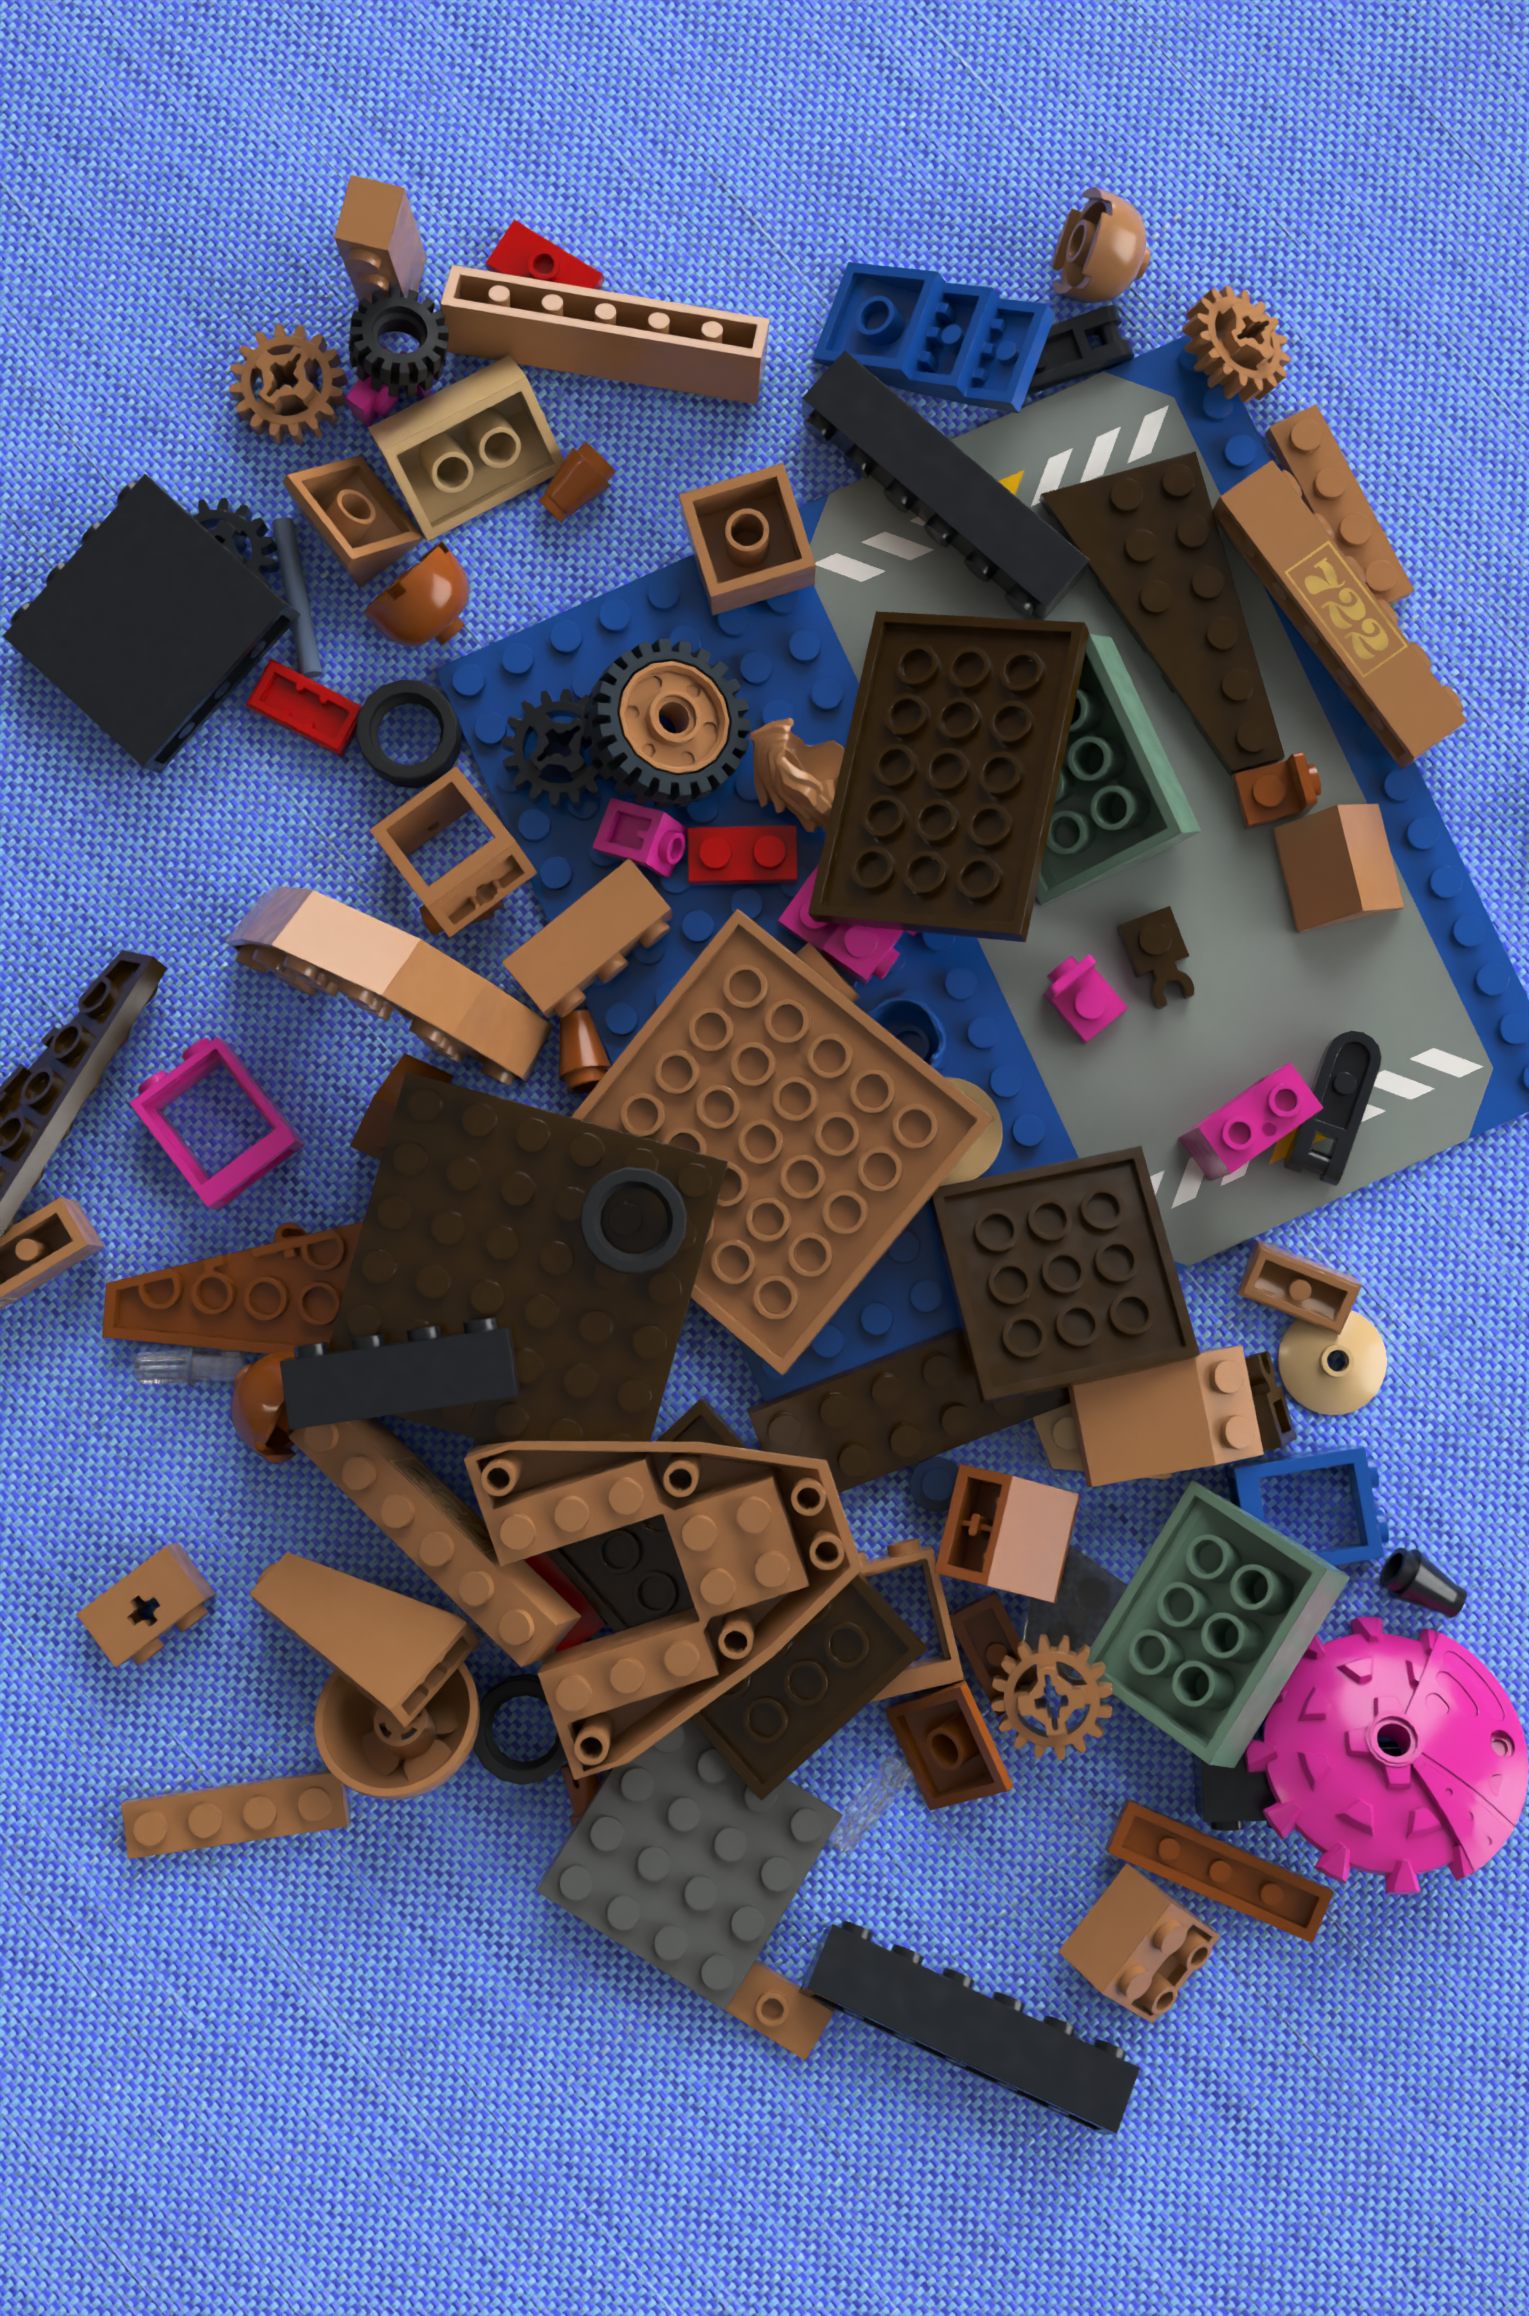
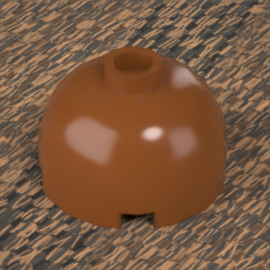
(423, 601)
(260, 1409)

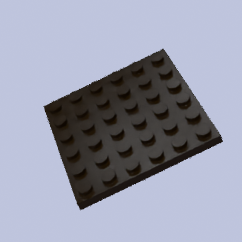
(485, 1223)

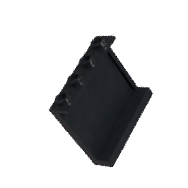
(150, 624)

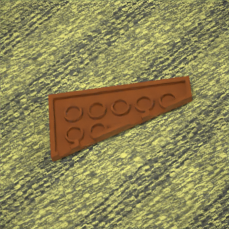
(240, 1300)

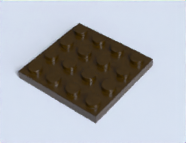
(1062, 1275)

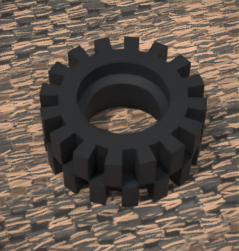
(404, 316)

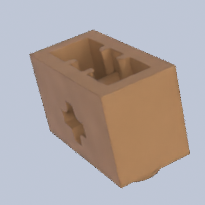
(116, 1616)

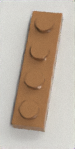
(1330, 488)
(234, 1813)

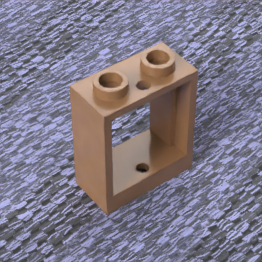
(454, 896)
(933, 1670)

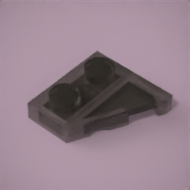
(1082, 1606)

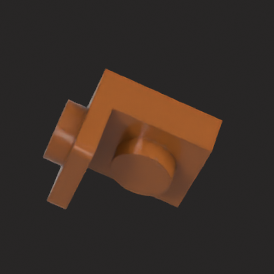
(1277, 791)

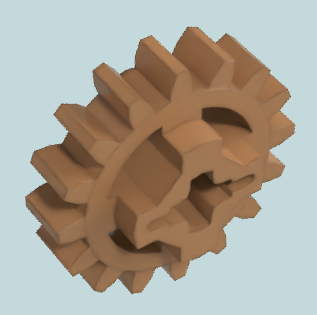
(1236, 344)
(288, 361)
(1028, 1698)

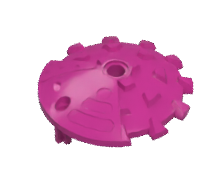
(1386, 1815)

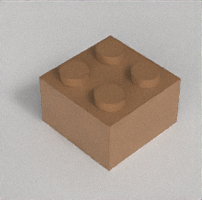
(747, 539)

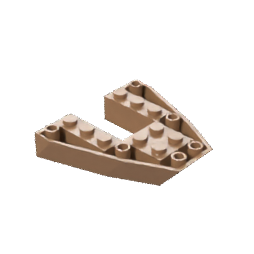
(384, 970)
(755, 1543)

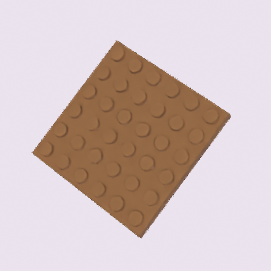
(822, 1125)

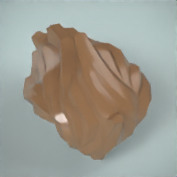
(795, 773)

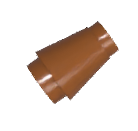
(577, 482)
(581, 1053)

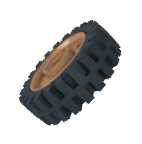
(637, 747)

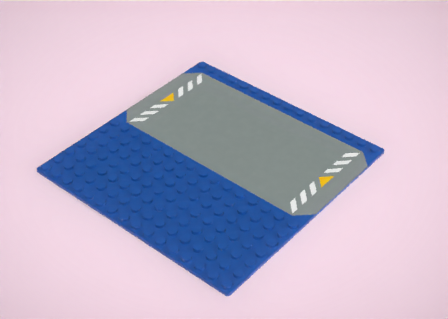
(1414, 979)

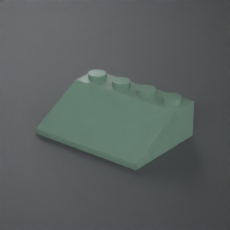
(1115, 784)
(1214, 1625)

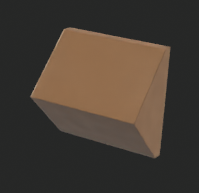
(353, 516)
(1337, 866)

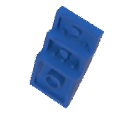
(936, 335)

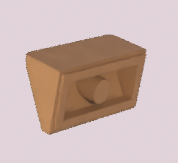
(1299, 1286)

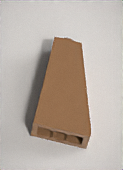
(369, 1635)

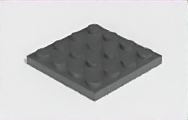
(688, 1861)

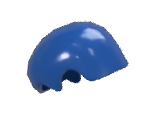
(914, 1026)

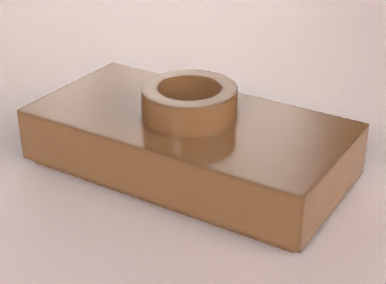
(779, 2011)

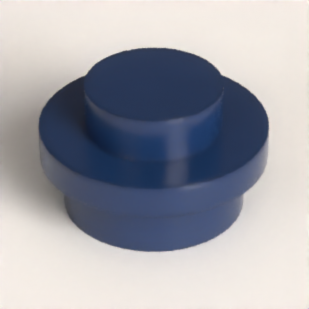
(934, 1483)

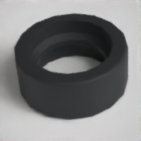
(394, 695)
(591, 1217)
(487, 1749)

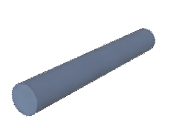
(297, 596)

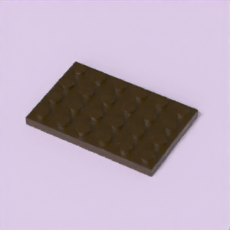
(950, 775)
(795, 1698)

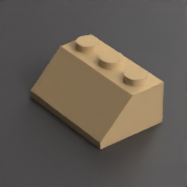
(468, 447)

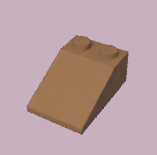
(1167, 1418)

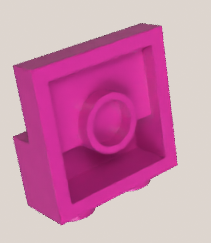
(852, 948)

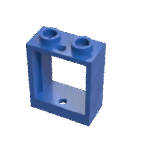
(1363, 1477)

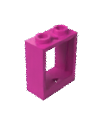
(1251, 1122)
(250, 1166)

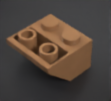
(1139, 1944)

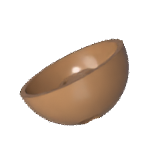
(369, 1747)

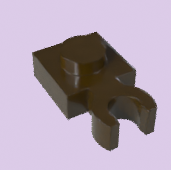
(1155, 948)
(1269, 1402)

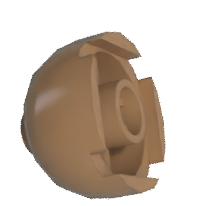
(1100, 248)

